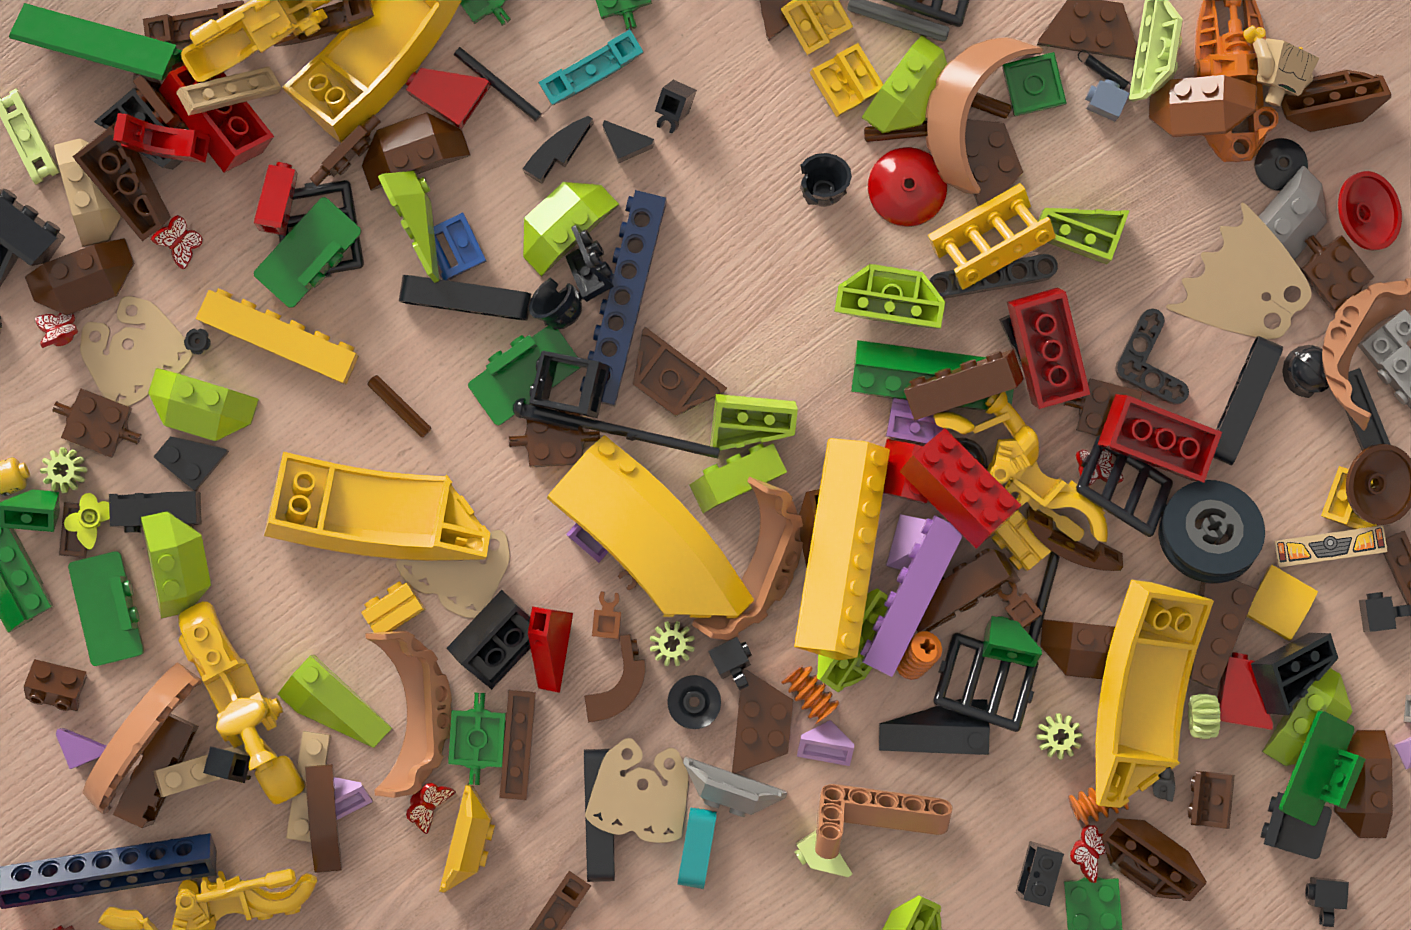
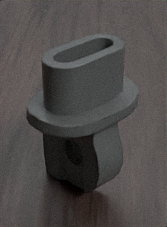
(1165, 786)

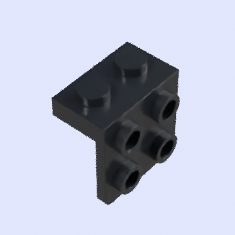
(588, 267)
(1294, 835)

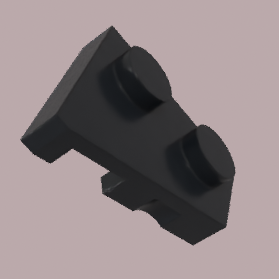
(190, 460)

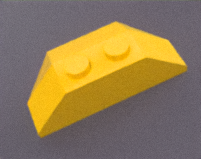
(468, 840)

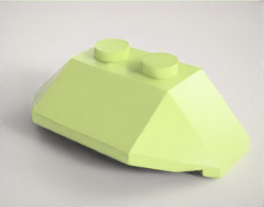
(1156, 49)

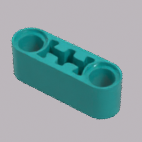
(697, 848)

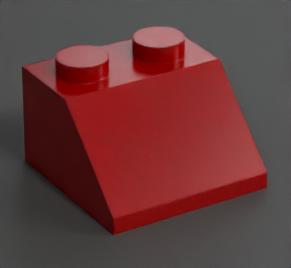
(895, 482)

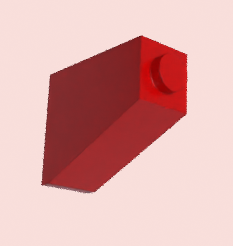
(448, 93)
(276, 199)
(1240, 695)

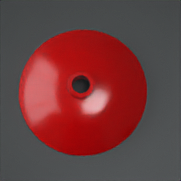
(895, 201)
(1370, 210)

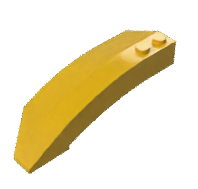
(369, 63)
(373, 512)
(650, 534)
(1145, 688)

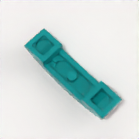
(592, 68)

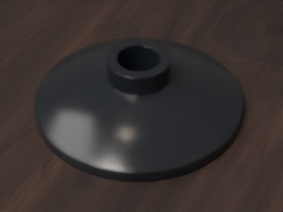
(1268, 166)
(690, 716)

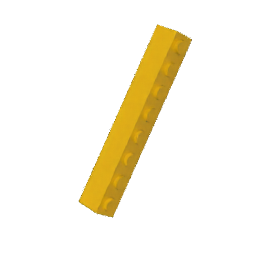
(842, 549)

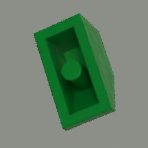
(31, 511)
(1009, 642)

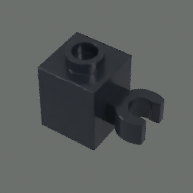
(674, 103)
(1379, 614)
(731, 659)
(227, 765)
(1328, 895)

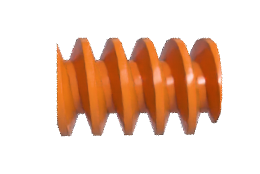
(920, 655)
(811, 693)
(1087, 806)

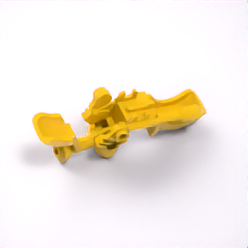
(245, 30)
(1017, 464)
(237, 700)
(220, 898)

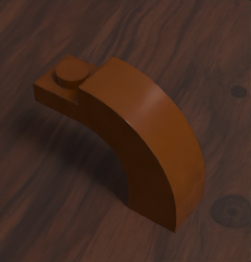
(614, 701)

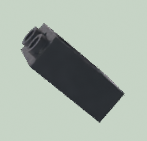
(592, 389)
(1041, 881)

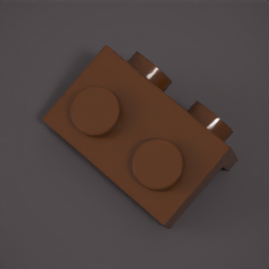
(54, 685)
(1211, 799)

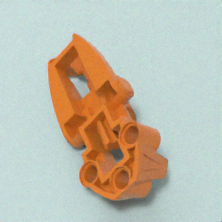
(1234, 58)

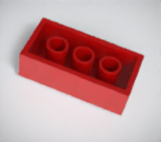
(233, 130)
(1048, 348)
(1159, 438)
(960, 488)

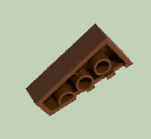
(124, 182)
(964, 385)
(966, 585)
(1222, 629)
(142, 799)

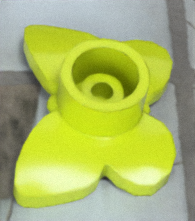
(88, 519)

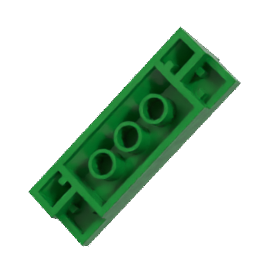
(95, 42)
(888, 368)
(20, 584)

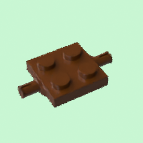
(339, 159)
(1335, 271)
(1096, 406)
(96, 423)
(553, 444)

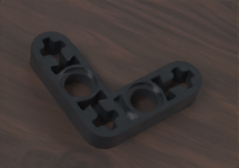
(1139, 359)

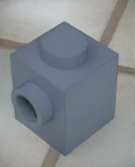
(1106, 99)

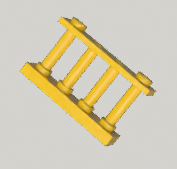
(982, 219)

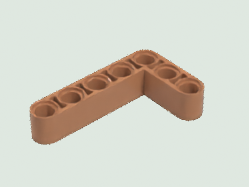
(876, 809)

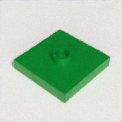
(1034, 84)

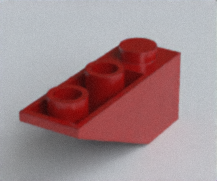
(548, 642)

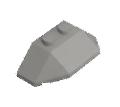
(1296, 211)
(730, 789)

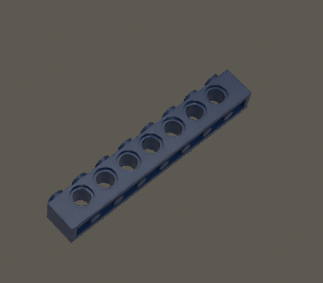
(654, 208)
(107, 871)

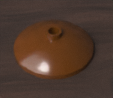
(1391, 489)

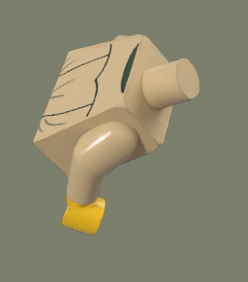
(1280, 65)

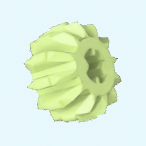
(66, 459)
(679, 648)
(1204, 716)
(1066, 742)

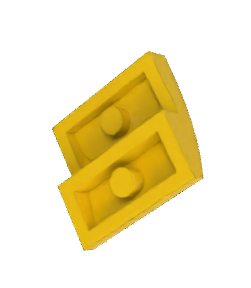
(816, 21)
(847, 80)
(1337, 505)
(1281, 602)

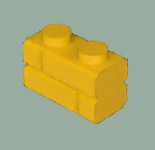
(1020, 543)
(393, 609)

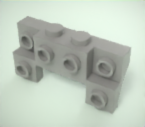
(1392, 355)

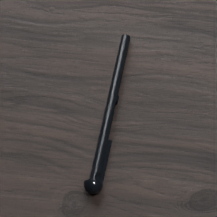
(572, 422)

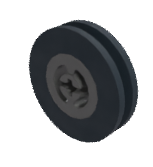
(1229, 513)

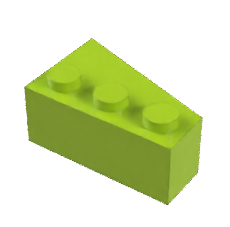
(1086, 231)
(751, 420)
(730, 481)

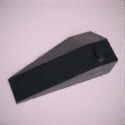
(937, 732)

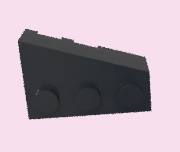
(136, 107)
(128, 509)
(1292, 670)

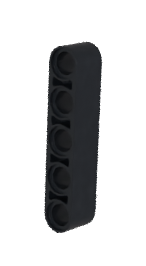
(1006, 279)
(465, 297)
(1246, 398)
(598, 842)

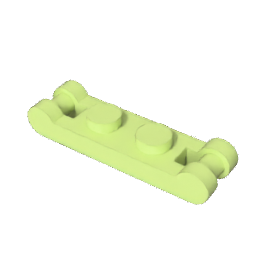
(26, 137)

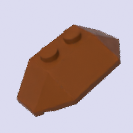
(1202, 105)

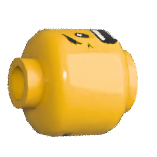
(12, 476)

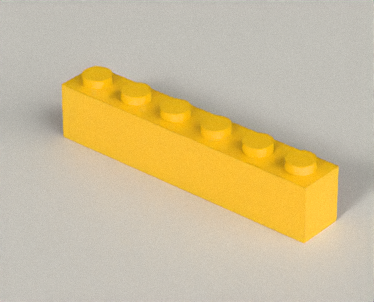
(277, 336)

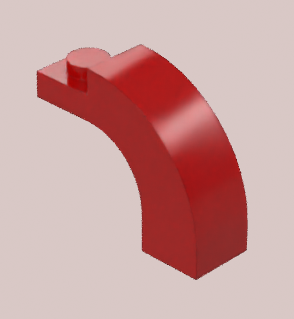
(161, 140)

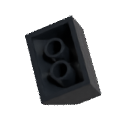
(25, 232)
(493, 640)

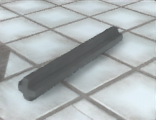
(899, 19)

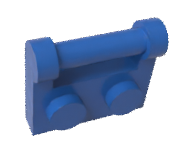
(463, 245)

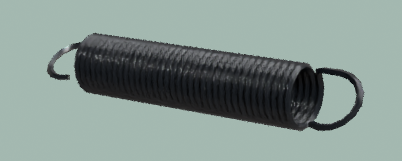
(1104, 71)

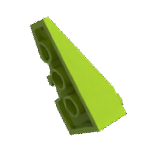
(410, 199)
(327, 700)

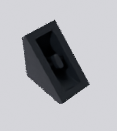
(626, 142)

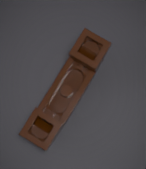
(340, 18)
(178, 27)
(1100, 558)
(323, 818)
(562, 903)

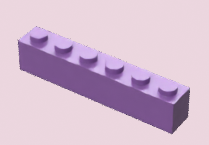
(912, 596)

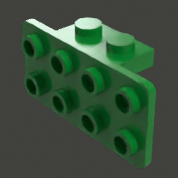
(307, 252)
(514, 372)
(106, 608)
(1323, 770)

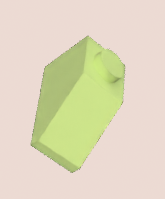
(807, 854)

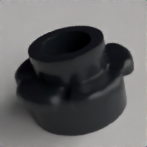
(194, 334)

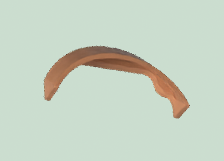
(951, 102)
(1348, 328)
(771, 565)
(427, 712)
(136, 734)

